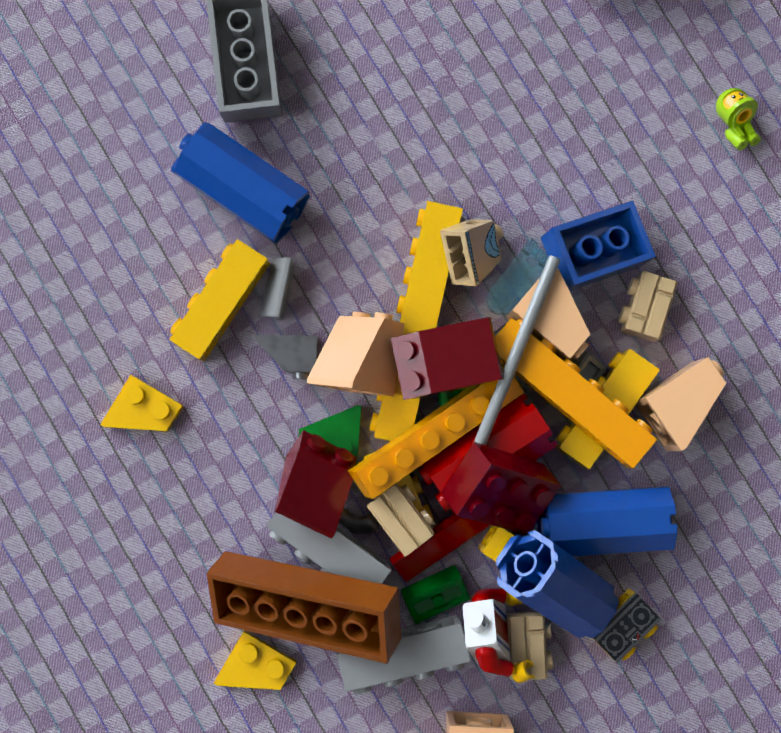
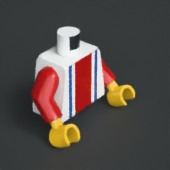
(488, 634)

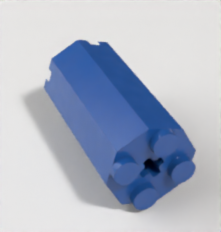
(240, 182)
(611, 521)
(556, 585)

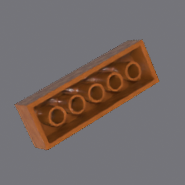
(306, 606)

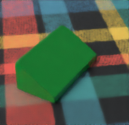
(435, 594)

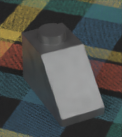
(292, 352)

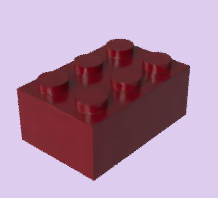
(500, 489)

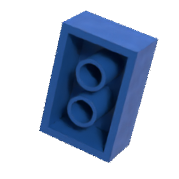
(599, 245)

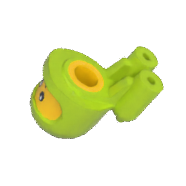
(737, 111)

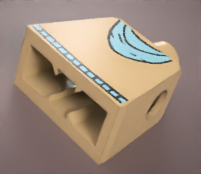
(471, 250)

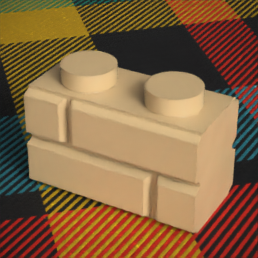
(647, 306)
(401, 518)
(528, 642)

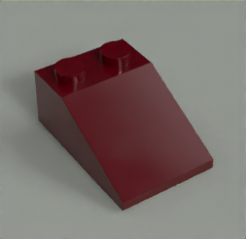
(447, 358)
(315, 483)

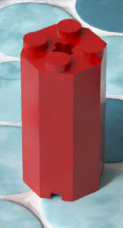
(516, 431)

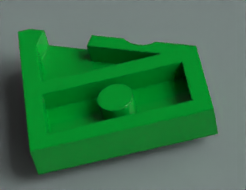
(339, 429)

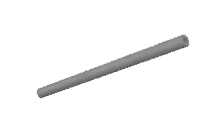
(517, 350)

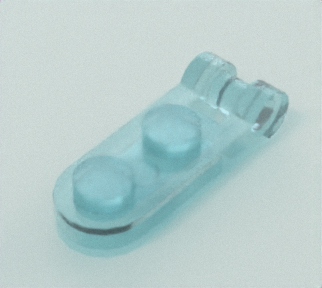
(516, 279)

